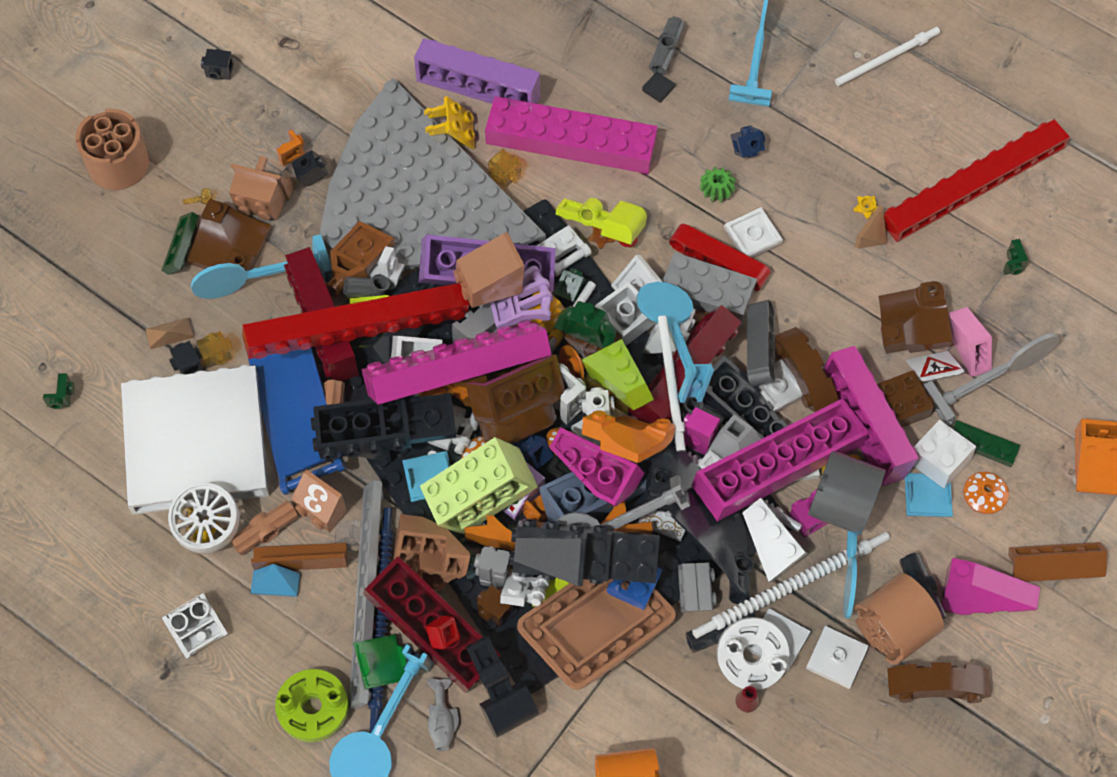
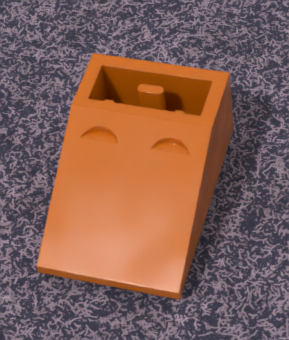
(1096, 457)

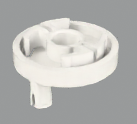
(771, 661)

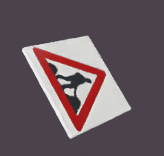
(935, 366)

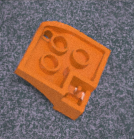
(628, 436)

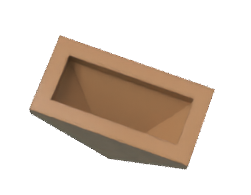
(873, 231)
(169, 333)

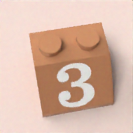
(318, 502)

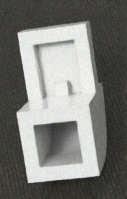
(388, 266)

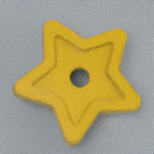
(862, 202)

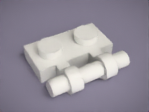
(462, 441)
(518, 590)

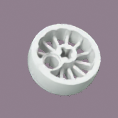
(182, 501)

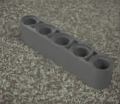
(760, 343)

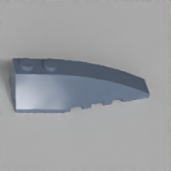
(571, 495)

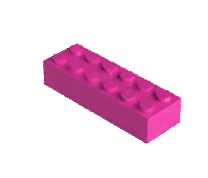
(887, 440)

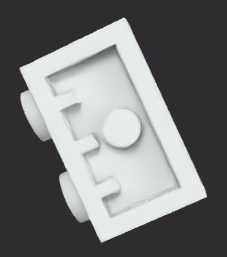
(572, 397)

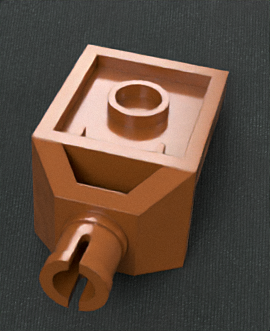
(356, 255)

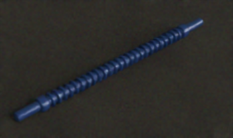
(386, 533)

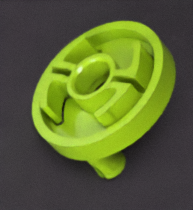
(290, 705)

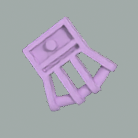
(513, 310)

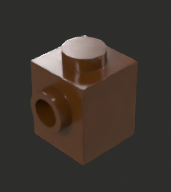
(490, 606)

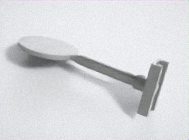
(1020, 360)
(668, 497)

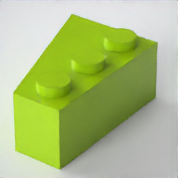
(619, 374)

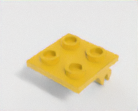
(458, 123)

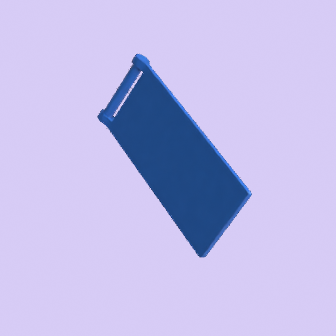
(288, 393)

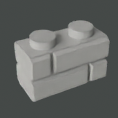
(492, 567)
(696, 587)

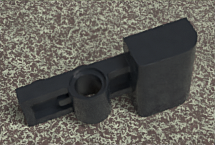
(507, 704)

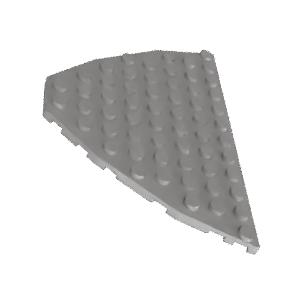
(415, 184)

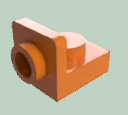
(292, 150)
(535, 510)

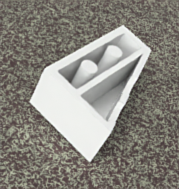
(772, 540)

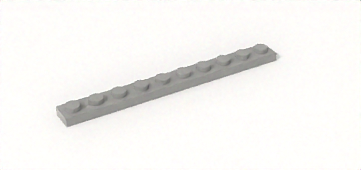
(367, 566)

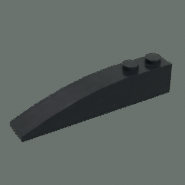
(380, 346)
(732, 394)

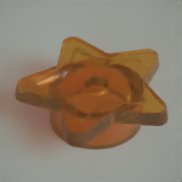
(599, 241)

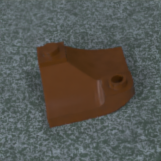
(227, 238)
(915, 319)

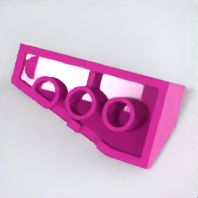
(603, 473)
(979, 589)

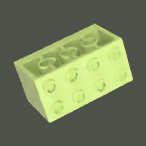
(478, 486)

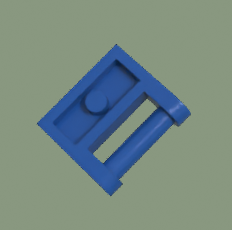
(637, 592)

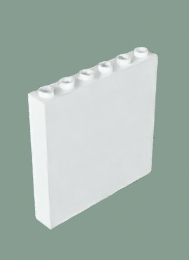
(193, 433)

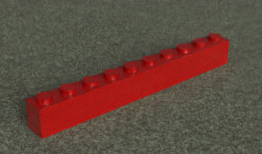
(975, 180)
(354, 321)

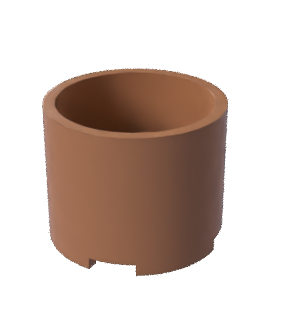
(112, 149)
(898, 618)

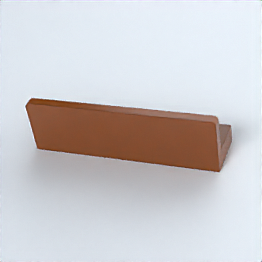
(302, 556)
(1058, 561)

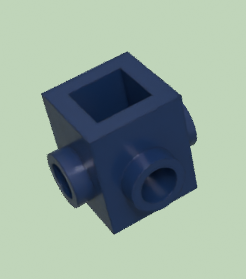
(748, 141)
(535, 450)

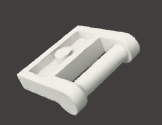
(564, 242)

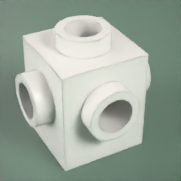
(595, 397)

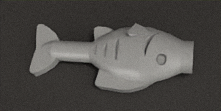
(442, 721)

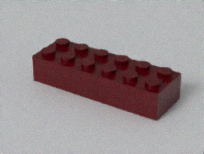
(313, 295)
(703, 345)
(411, 607)

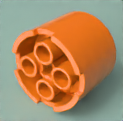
(627, 763)

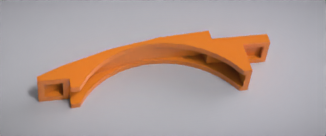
(498, 536)

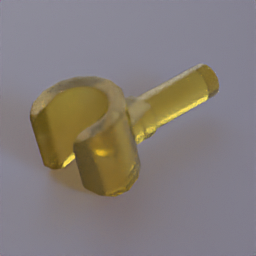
(203, 198)

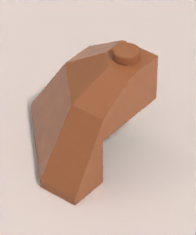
(430, 551)

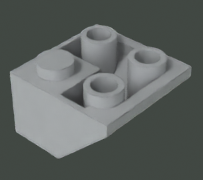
(733, 437)

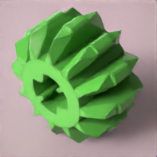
(717, 184)

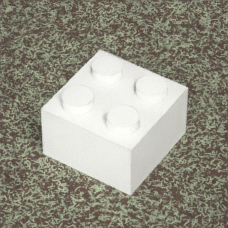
(624, 313)
(943, 454)

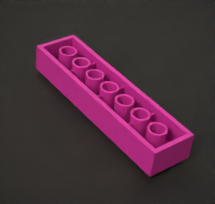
(571, 134)
(455, 361)
(778, 459)

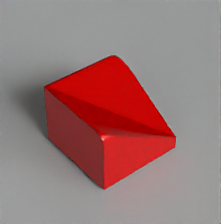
(442, 632)

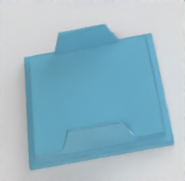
(422, 469)
(927, 497)

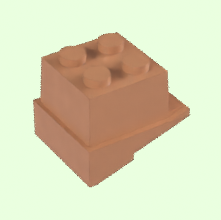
(260, 191)

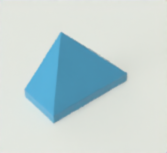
(275, 581)

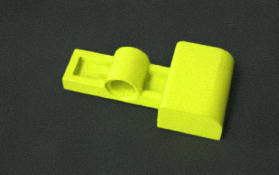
(621, 223)

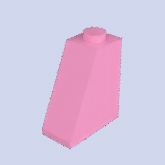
(971, 341)

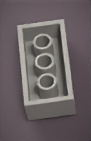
(711, 285)

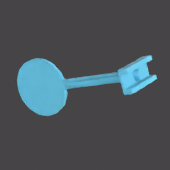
(751, 93)
(228, 277)
(668, 300)
(851, 575)
(364, 752)

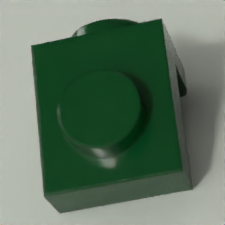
(63, 394)

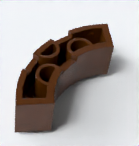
(807, 369)
(940, 680)

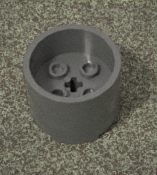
(846, 492)

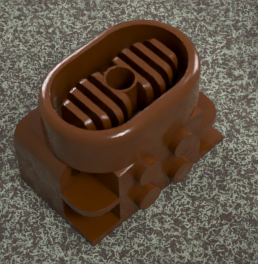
(515, 399)

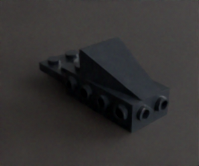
(375, 429)
(583, 553)

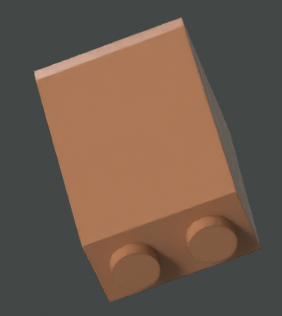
(490, 272)

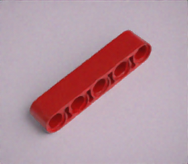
(709, 250)

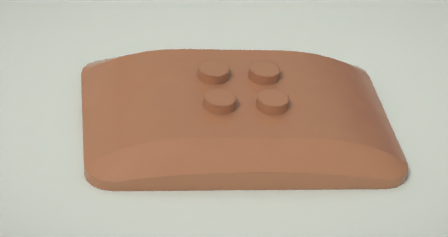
(590, 632)

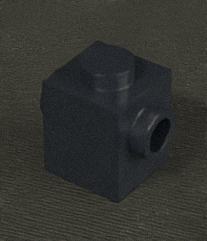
(217, 64)
(310, 168)
(186, 358)

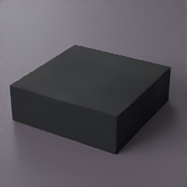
(658, 87)

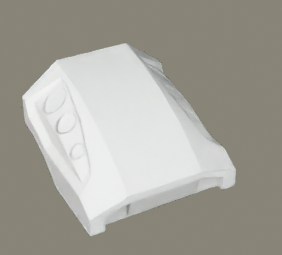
(194, 625)

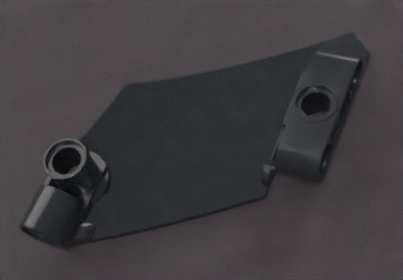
(721, 539)

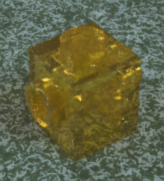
(505, 168)
(215, 349)

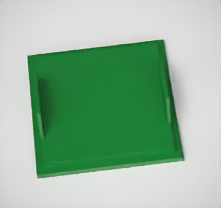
(380, 661)

